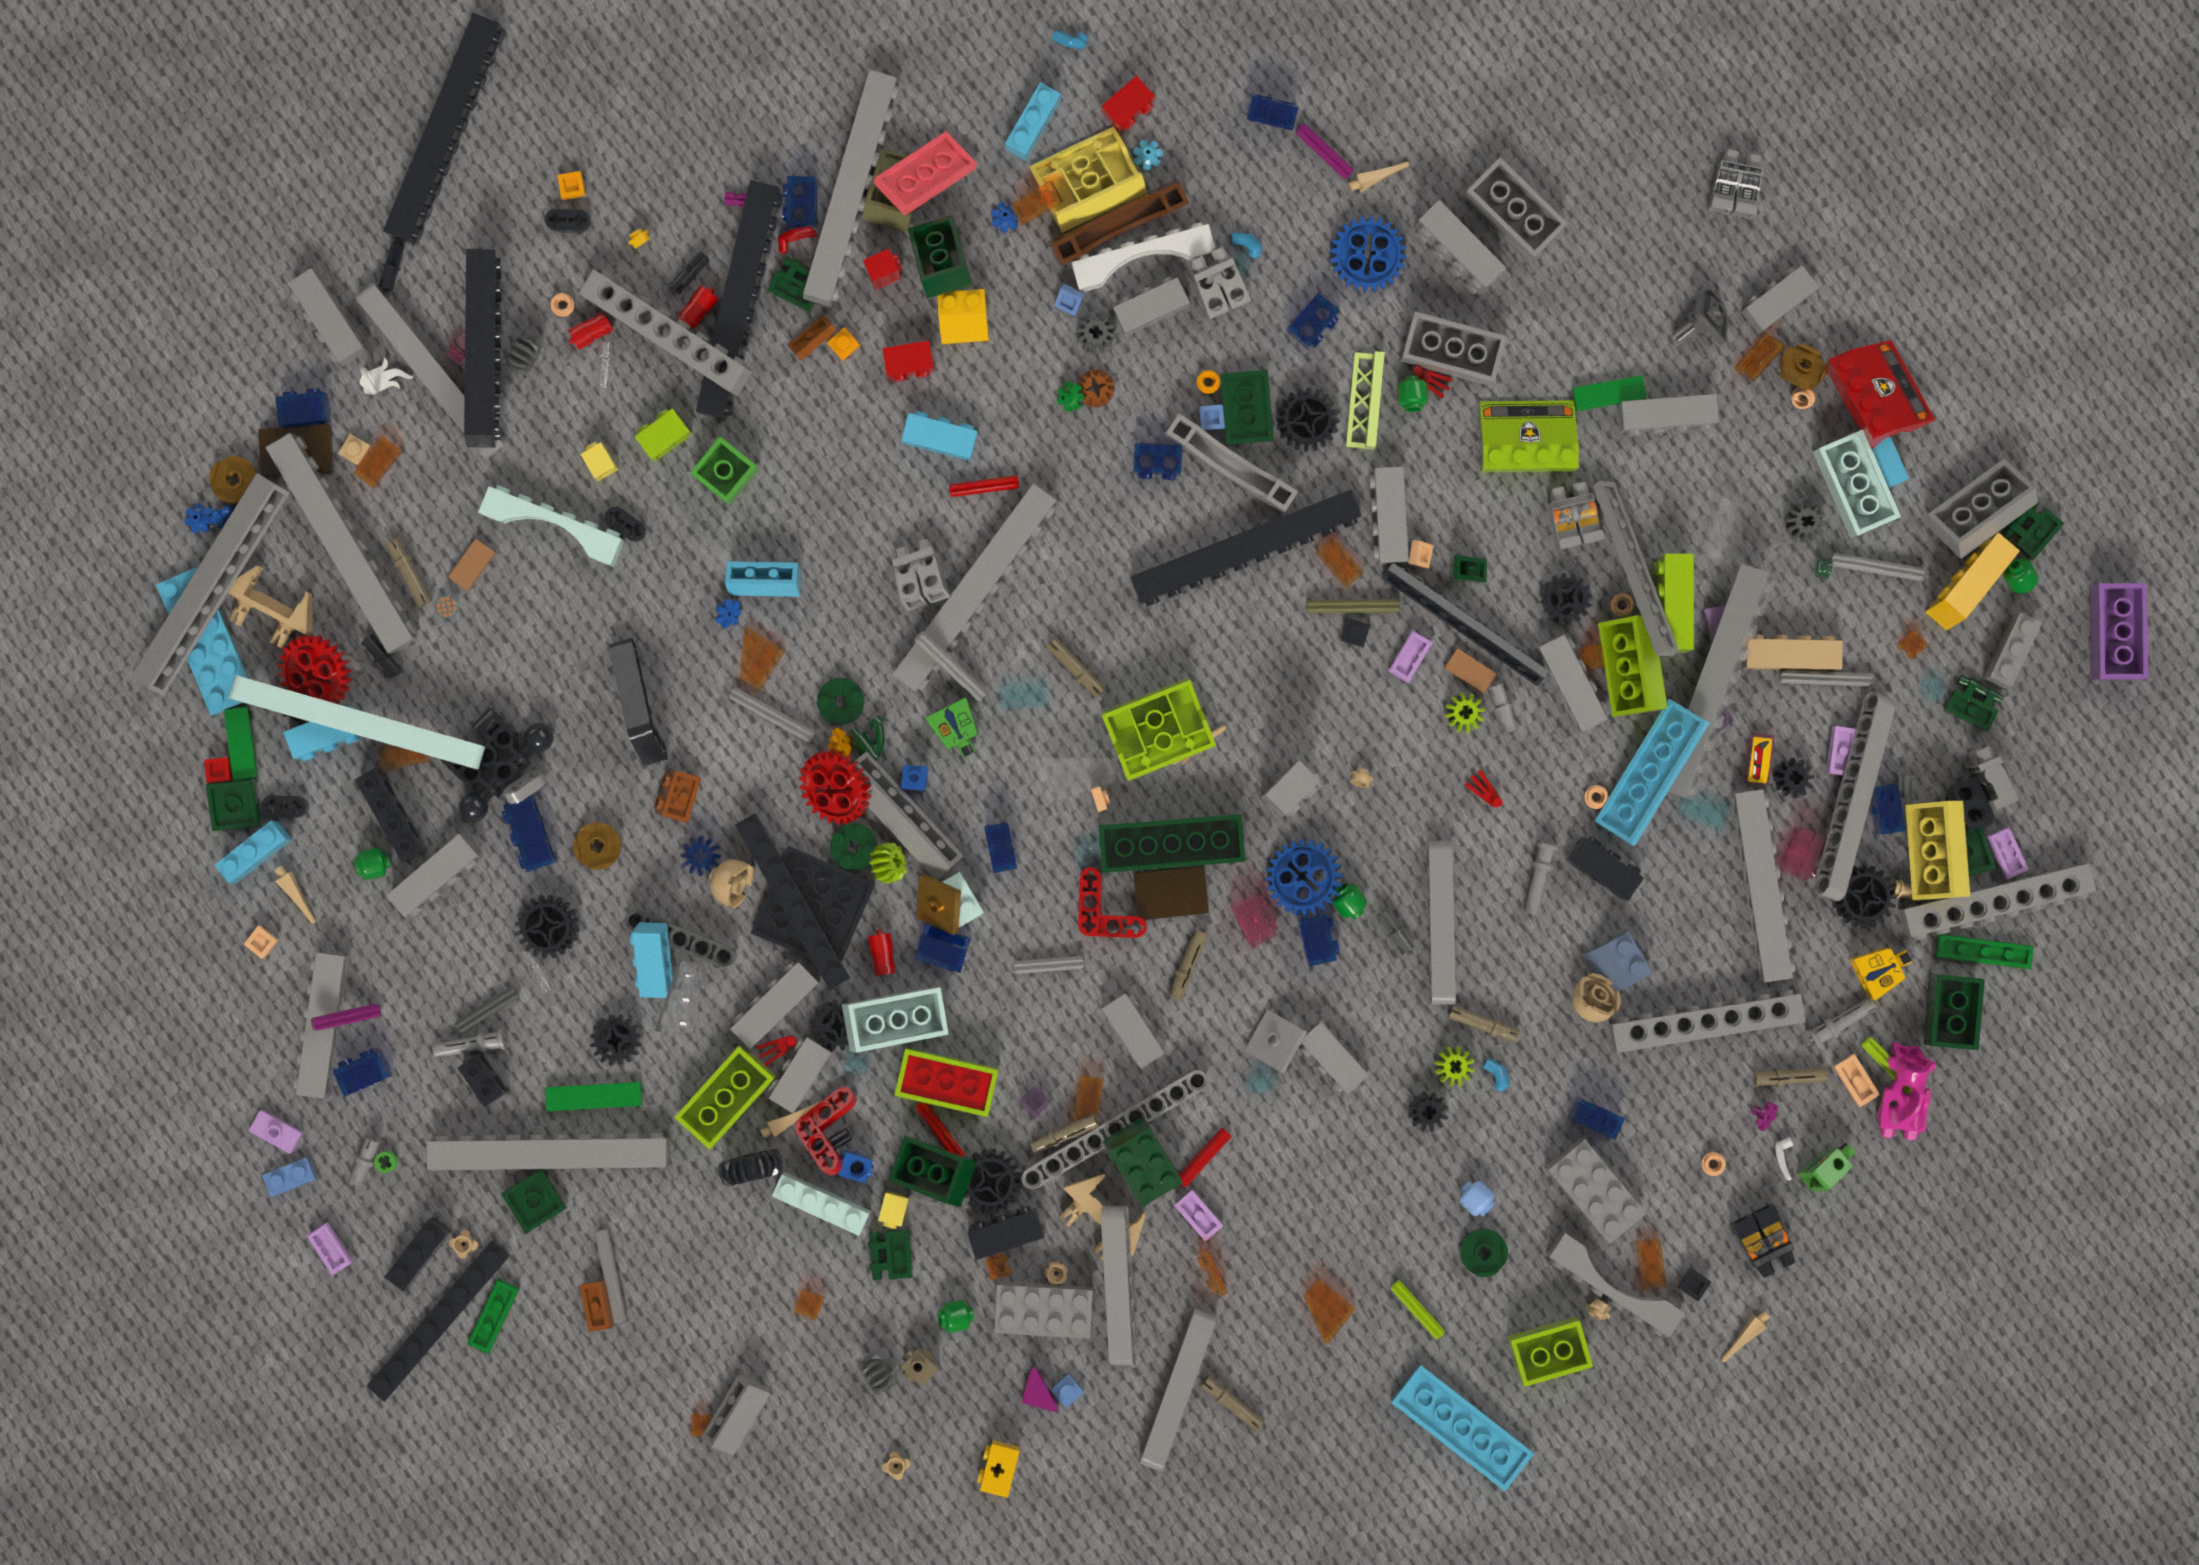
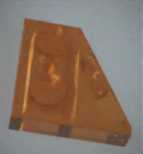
(758, 659)
(1327, 1309)

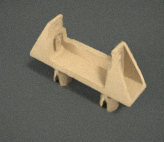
(288, 618)
(1085, 1203)

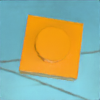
(571, 185)
(843, 344)

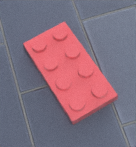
(925, 173)

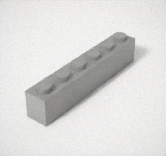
(907, 820)
(320, 1046)

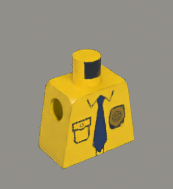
(1880, 970)

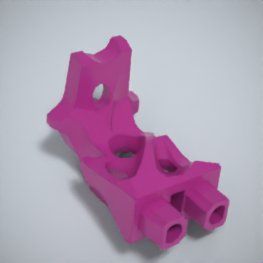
(1911, 1109)

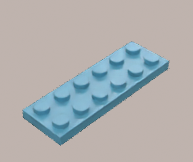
(214, 655)
(1652, 772)
(1462, 1427)

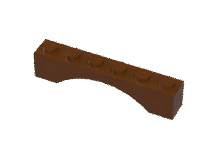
(1118, 220)

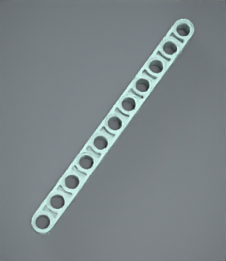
(356, 722)

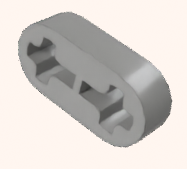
(524, 786)

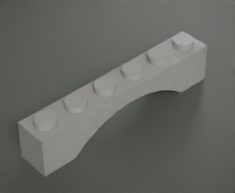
(1240, 471)
(1656, 1311)

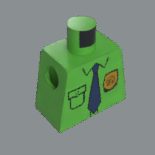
(955, 727)
(1827, 1168)

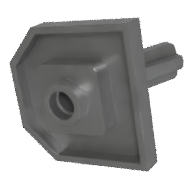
(1707, 316)

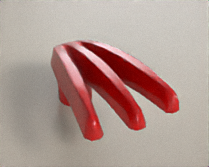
(794, 235)
(1426, 376)
(1489, 796)
(785, 1044)

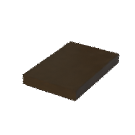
(316, 437)
(1171, 893)

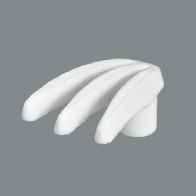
(1780, 1146)

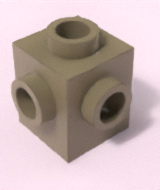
(919, 1374)

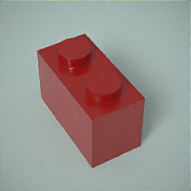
(1128, 104)
(883, 268)
(908, 361)

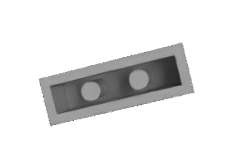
(1779, 298)
(1150, 306)
(2012, 650)
(1134, 1029)
(1332, 1058)
(799, 1074)
(736, 1414)

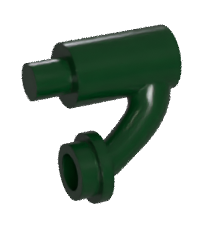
(864, 744)

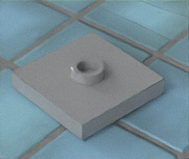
(1275, 1041)

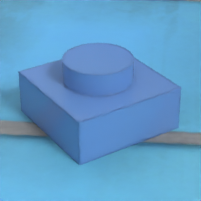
(1069, 299)
(1211, 417)
(1067, 1390)

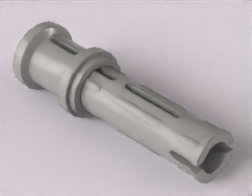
(1542, 867)
(1832, 1027)
(481, 1043)

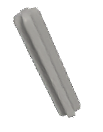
(1048, 964)

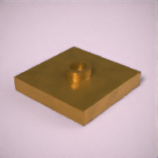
(938, 904)

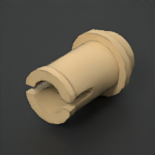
(1902, 890)

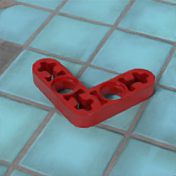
(1102, 920)
(818, 1125)

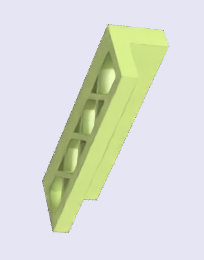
(1374, 400)

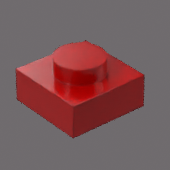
(218, 770)

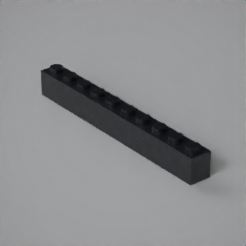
(443, 129)
(742, 289)
(1246, 547)

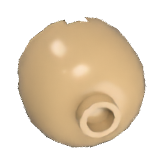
(730, 880)
(1595, 998)

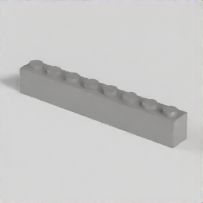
(1762, 886)

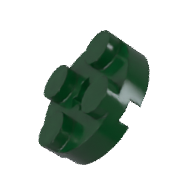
(854, 699)
(841, 841)
(1494, 1261)

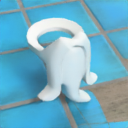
(378, 379)

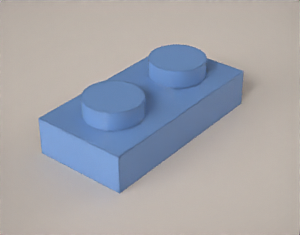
(289, 1177)

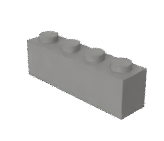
(327, 317)
(1668, 413)
(1390, 515)
(1572, 683)
(434, 875)
(774, 1005)

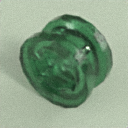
(1823, 567)

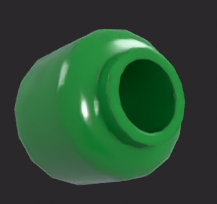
(1412, 394)
(2021, 576)
(371, 863)
(1350, 901)
(955, 1316)

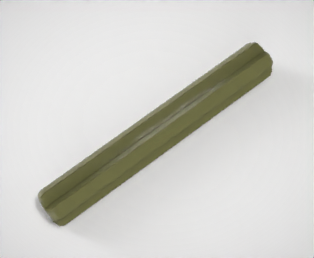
(1353, 606)

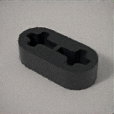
(567, 214)
(629, 519)
(284, 812)

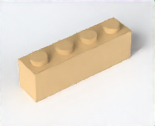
(1794, 654)

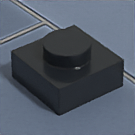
(1355, 632)
(1694, 1284)

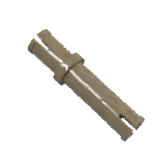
(408, 572)
(1076, 668)
(1188, 964)
(1485, 1024)
(1779, 1077)
(1056, 1137)
(1232, 1403)

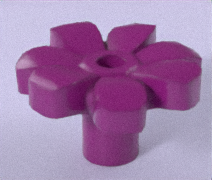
(1765, 1115)

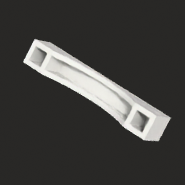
(1095, 270)

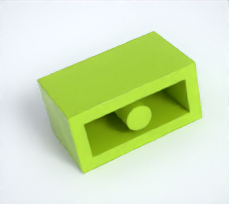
(662, 434)

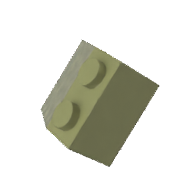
(877, 206)

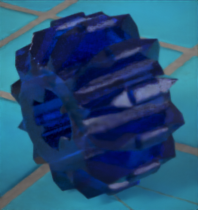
(705, 861)

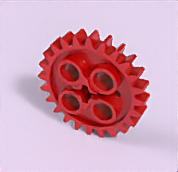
(315, 671)
(835, 786)

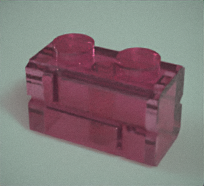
(1802, 854)
(1253, 919)

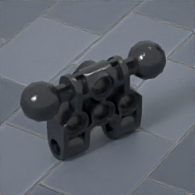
(492, 726)

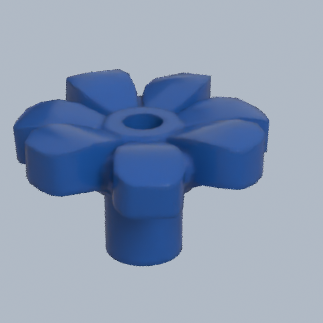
(1004, 222)
(221, 516)
(199, 518)
(727, 613)

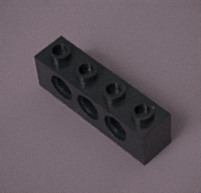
(391, 814)

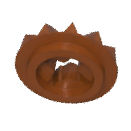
(1106, 393)

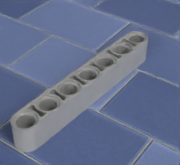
(1441, 922)
(1118, 1285)
(1178, 1389)

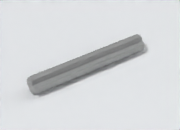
(1878, 567)
(950, 666)
(1827, 678)
(771, 714)
(610, 1275)

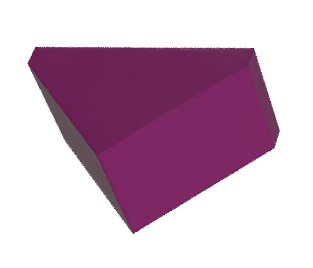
(1038, 1393)

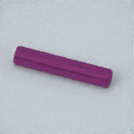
(1324, 151)
(345, 1017)

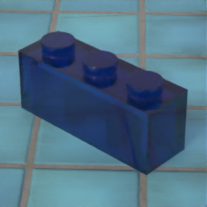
(529, 834)

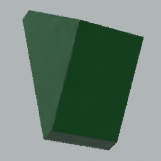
(1468, 569)

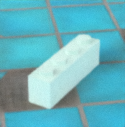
(821, 1203)

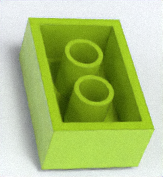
(1550, 1351)

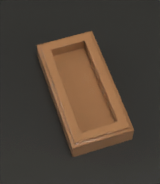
(472, 565)
(1470, 671)

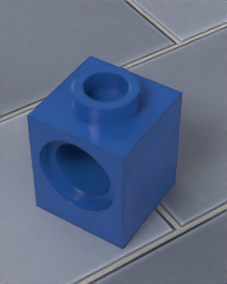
(914, 777)
(848, 1158)

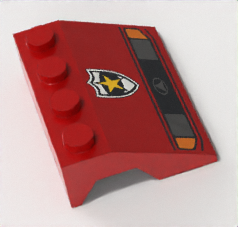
(1879, 391)

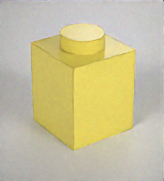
(599, 460)
(893, 1209)

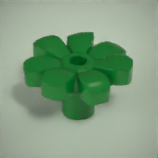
(1070, 396)

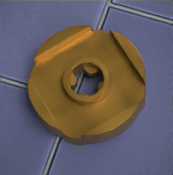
(1799, 376)
(228, 468)
(586, 837)

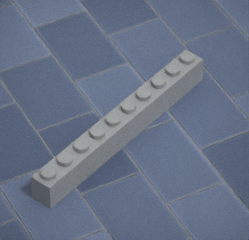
(850, 187)
(341, 543)
(210, 584)
(977, 585)
(1722, 668)
(548, 1153)

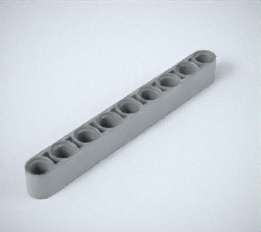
(417, 356)
(1854, 796)
(1123, 1119)

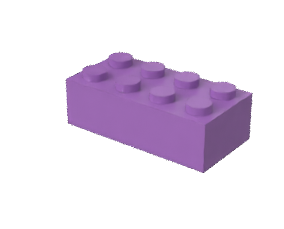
(2119, 631)

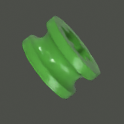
(393, 1159)

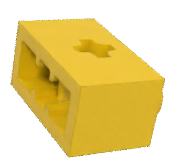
(1000, 1482)

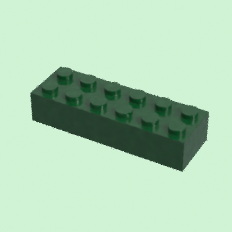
(1172, 843)

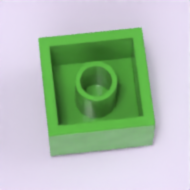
(725, 471)

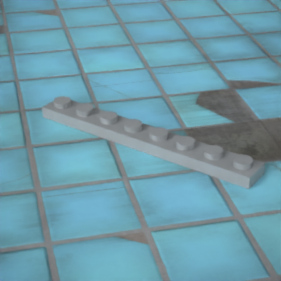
(1635, 569)

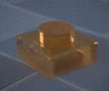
(1592, 656)
(809, 1304)

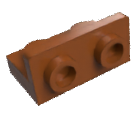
(677, 795)

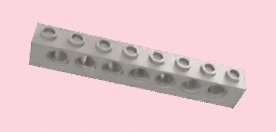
(596, 291)
(2078, 875)
(1791, 1013)

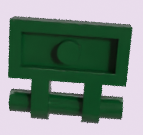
(790, 288)
(2037, 534)
(1970, 709)
(898, 1254)

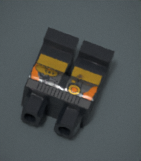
(1766, 1247)

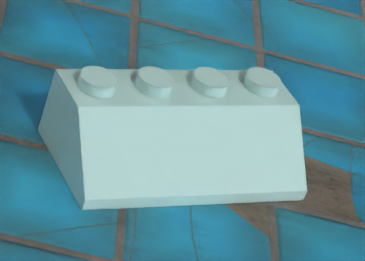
(1856, 484)

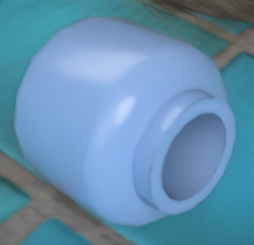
(1477, 1198)

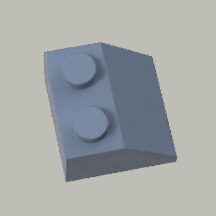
(1618, 961)

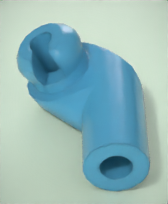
(1070, 41)
(1249, 241)
(1500, 1073)

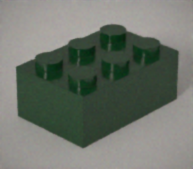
(939, 256)
(1954, 1011)
(1142, 1162)
(932, 1171)

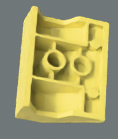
(1090, 178)

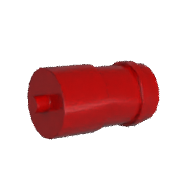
(698, 306)
(590, 330)
(882, 953)

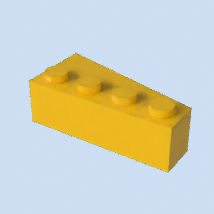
(1972, 582)

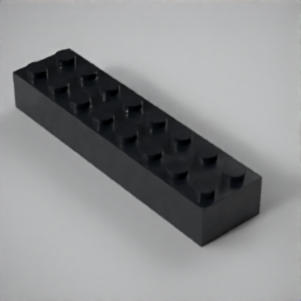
(481, 346)

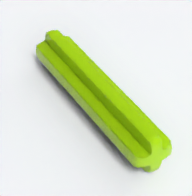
(1881, 1057)
(1417, 1309)

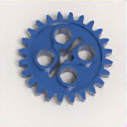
(1347, 252)
(1290, 893)

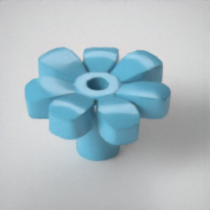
(1147, 159)

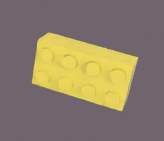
(1937, 850)

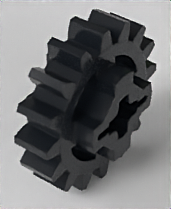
(1574, 606)
(826, 1027)
(613, 1028)

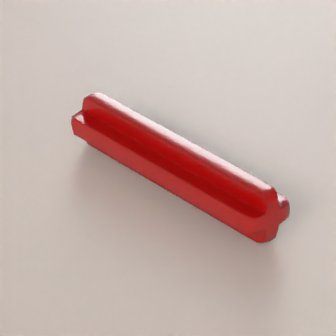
(983, 486)
(938, 1128)
(1204, 1156)

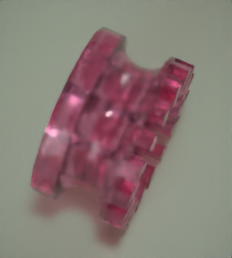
(454, 355)

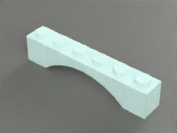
(507, 508)

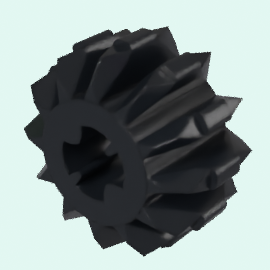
(1798, 770)
(1421, 1106)

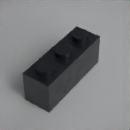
(1605, 868)
(1005, 1232)
(418, 1254)

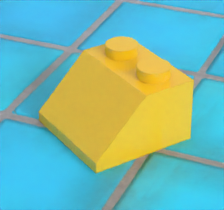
(963, 316)

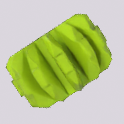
(1470, 718)
(888, 863)
(1463, 1065)

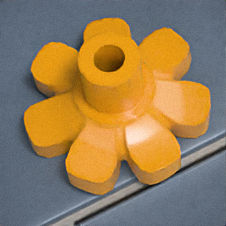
(840, 742)

